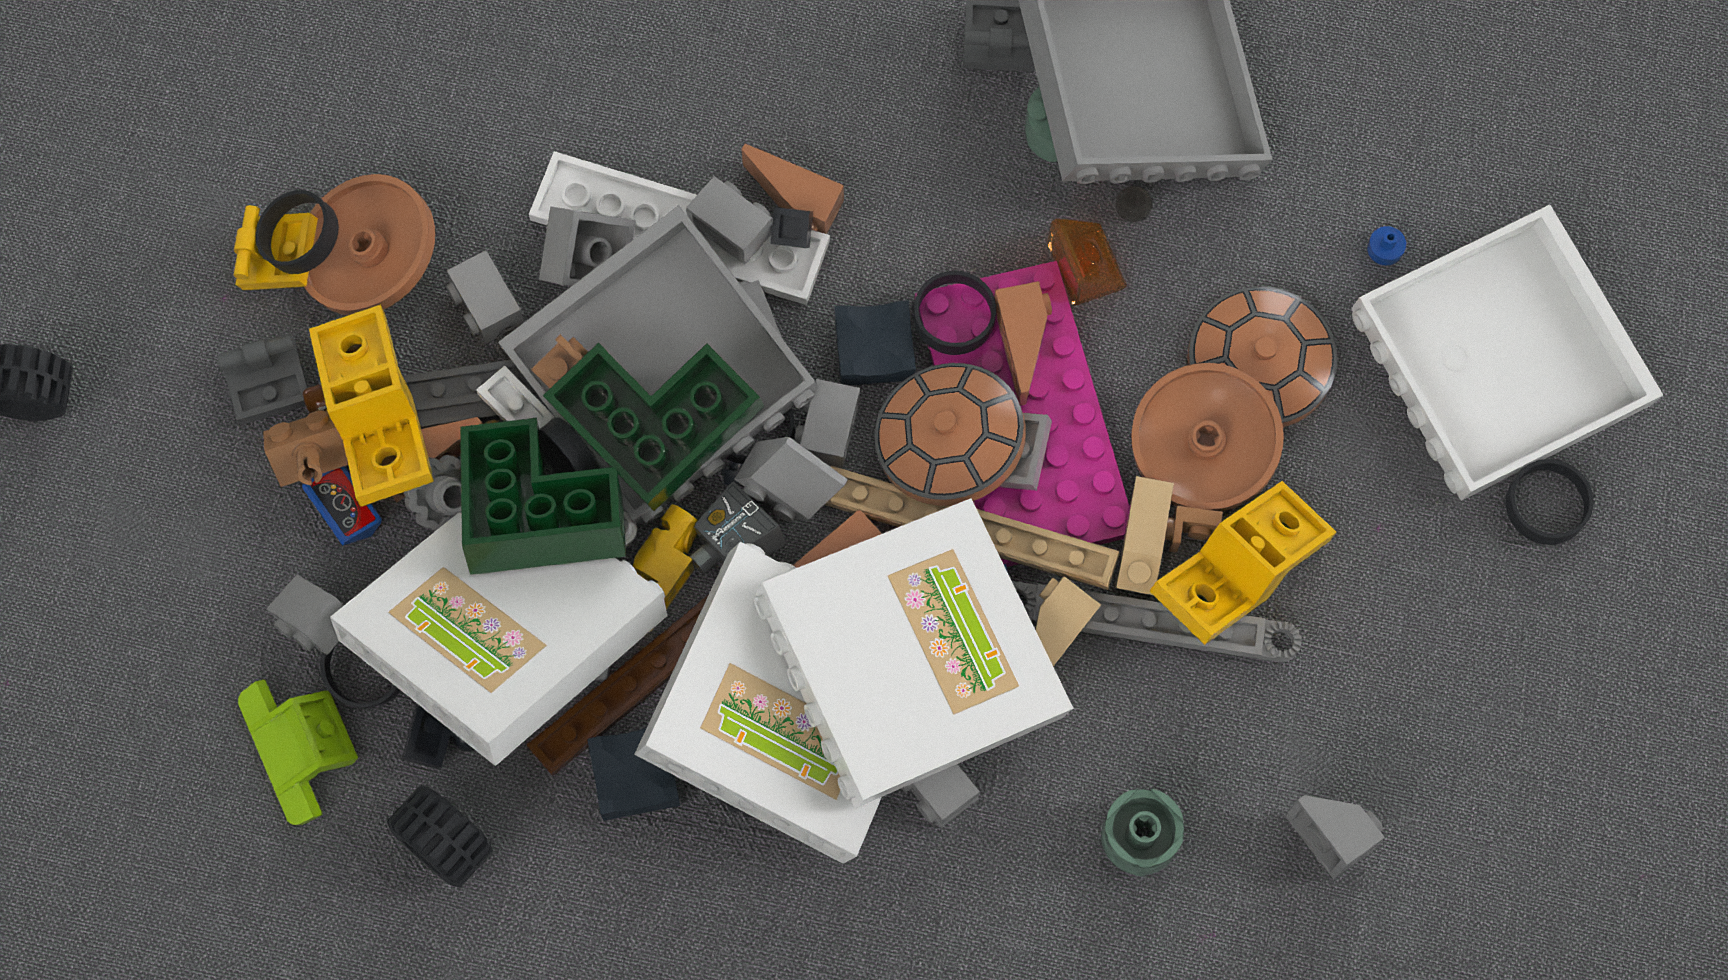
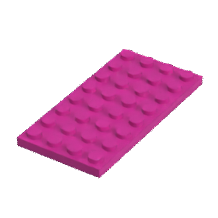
(1079, 476)

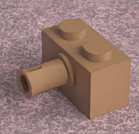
(304, 448)

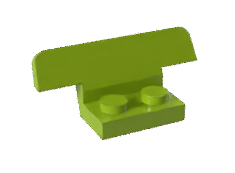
(296, 744)

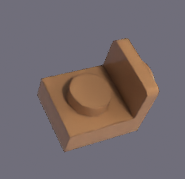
(559, 360)
(1194, 521)

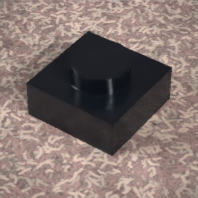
(791, 227)

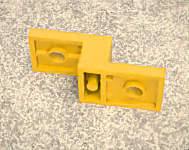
(370, 405)
(1242, 562)

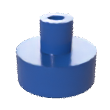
(1386, 245)

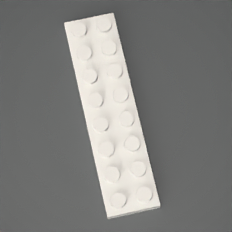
(605, 191)

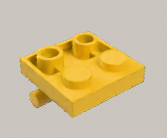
(290, 240)

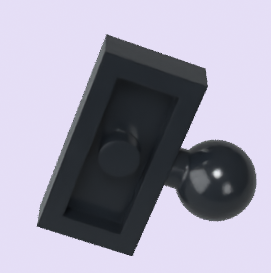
(429, 740)

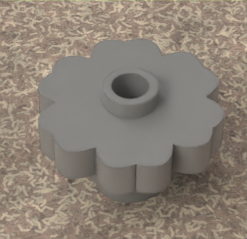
(428, 499)

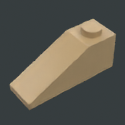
(1144, 535)
(1062, 615)

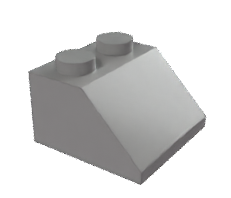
(580, 243)
(788, 478)
(1335, 831)

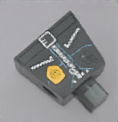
(730, 521)

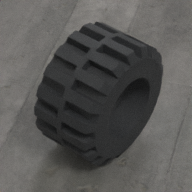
(33, 383)
(440, 836)

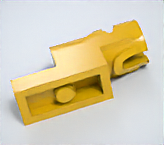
(663, 553)

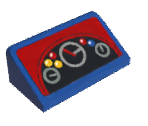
(339, 507)

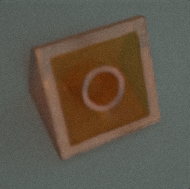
(1084, 260)

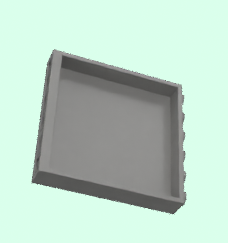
(1146, 90)
(652, 314)

